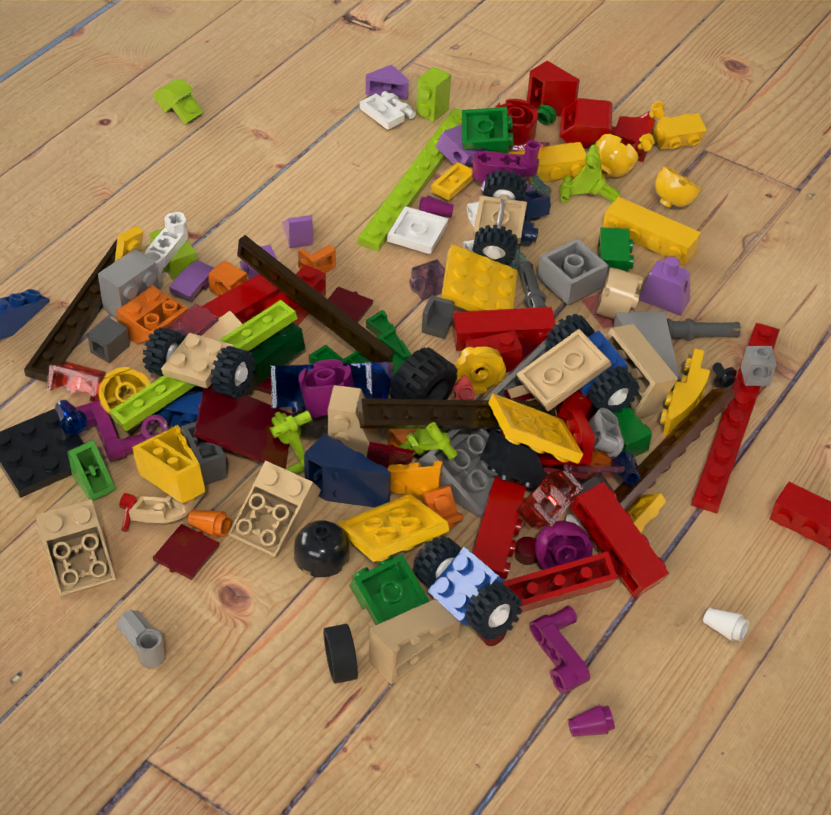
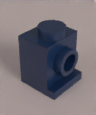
(537, 205)

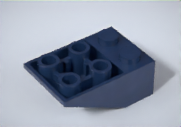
(346, 474)

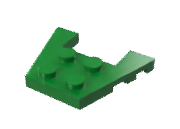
(383, 330)

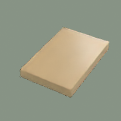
(563, 370)

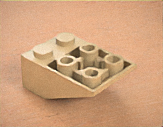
(274, 509)
(75, 547)

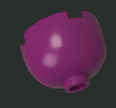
(562, 544)

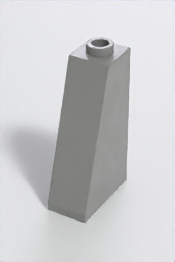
(655, 329)

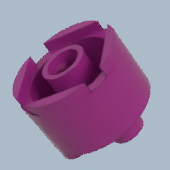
(319, 383)

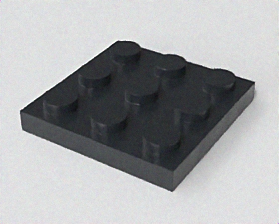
(36, 453)

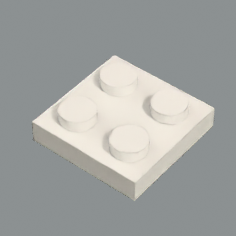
(417, 230)

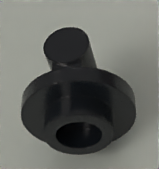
(724, 376)

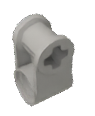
(607, 433)

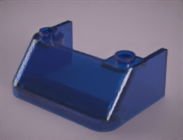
(371, 378)

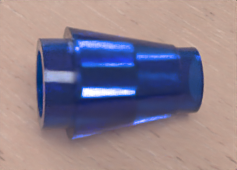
(70, 418)
(629, 462)

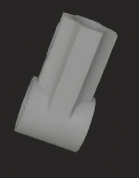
(143, 638)

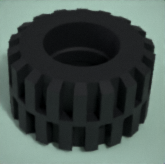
(424, 377)

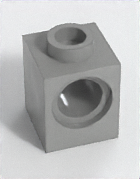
(758, 365)

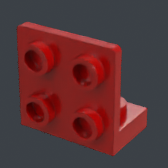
(582, 435)

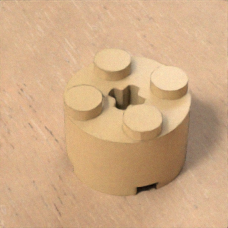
(619, 293)

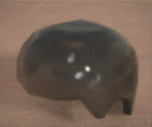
(313, 429)

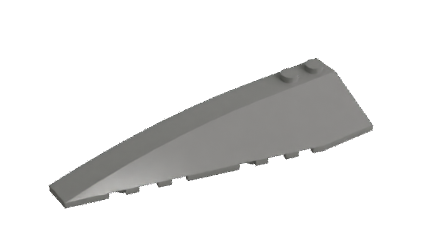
(466, 472)

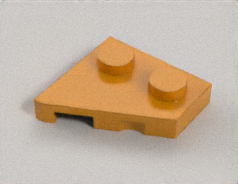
(415, 479)

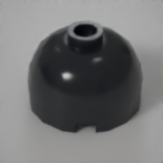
(321, 548)

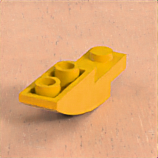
(686, 393)

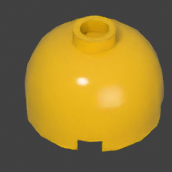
(616, 157)
(675, 188)
(119, 386)

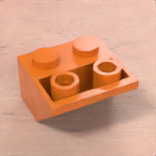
(149, 312)

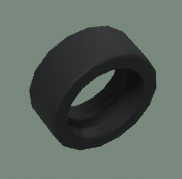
(340, 653)

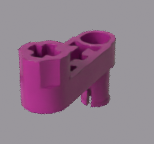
(488, 162)
(114, 446)
(570, 668)

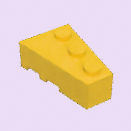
(170, 465)

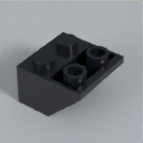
(512, 460)

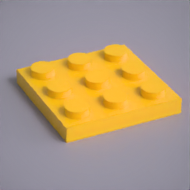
(477, 281)
(535, 429)
(393, 527)

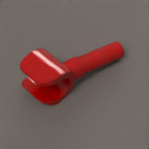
(127, 502)

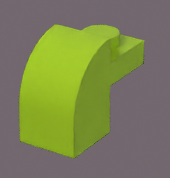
(178, 96)

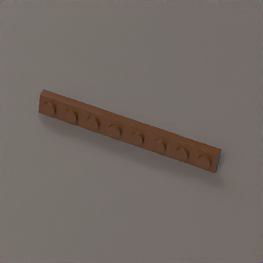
(675, 445)

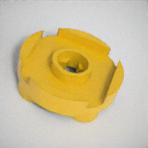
(479, 357)

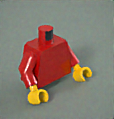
(639, 130)

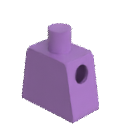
(451, 146)
(667, 286)

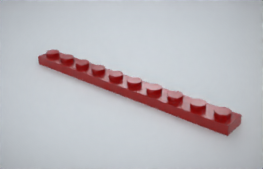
(730, 432)

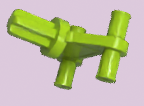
(588, 180)
(288, 431)
(430, 439)

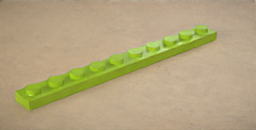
(408, 187)

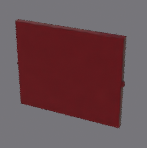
(240, 426)

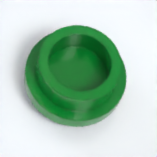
(546, 114)

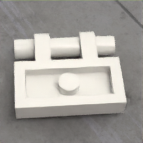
(387, 109)

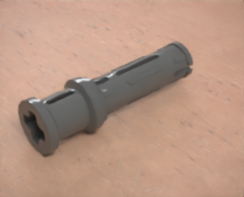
(534, 297)
(689, 329)

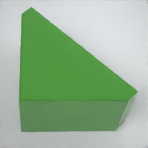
(90, 471)

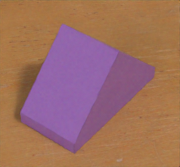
(388, 80)
(299, 231)

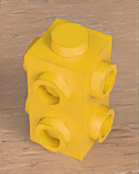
(679, 131)

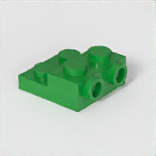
(487, 129)
(388, 589)

